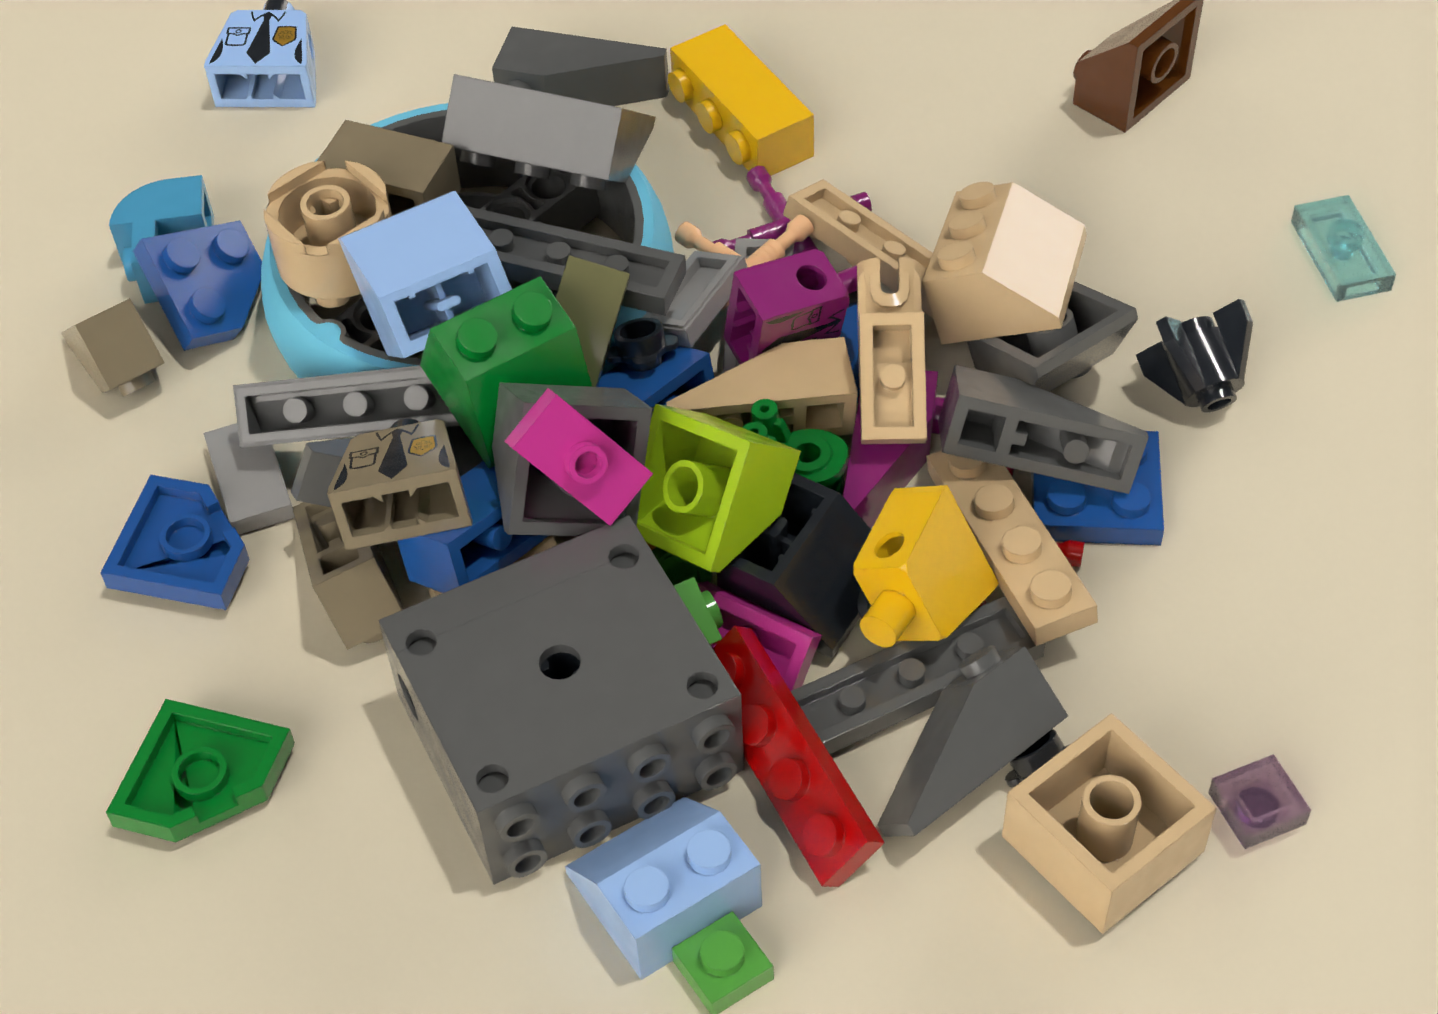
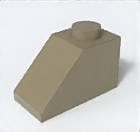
(115, 349)

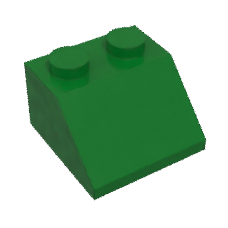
(506, 340)

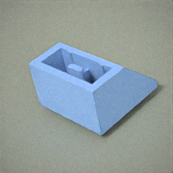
(423, 270)

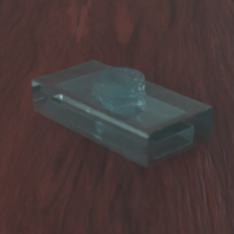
(1343, 248)

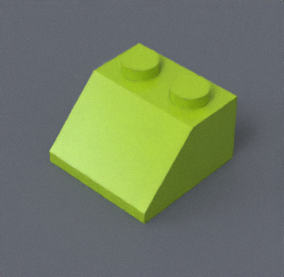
(710, 486)

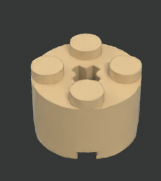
(309, 214)

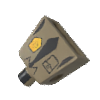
(398, 485)

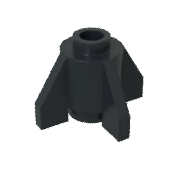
(1201, 361)

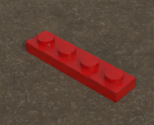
(796, 765)

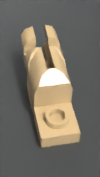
(891, 355)

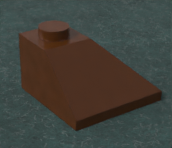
(1138, 65)

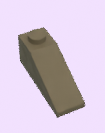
(349, 583)

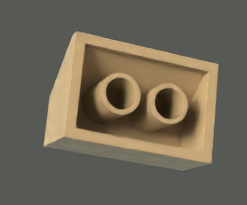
(1002, 264)

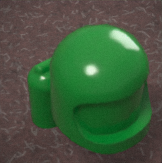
(822, 452)

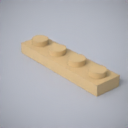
(857, 232)
(1017, 547)

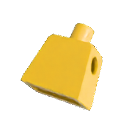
(920, 568)

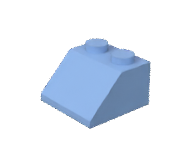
(668, 881)

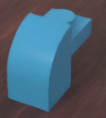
(154, 211)

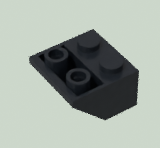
(805, 563)

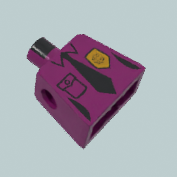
(787, 302)

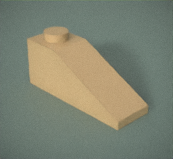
(804, 378)

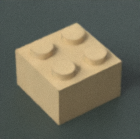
(1107, 822)

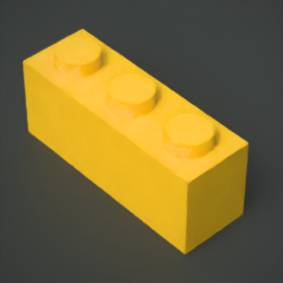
(741, 101)

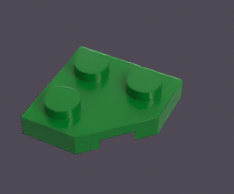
(198, 771)

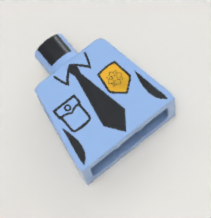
(264, 59)

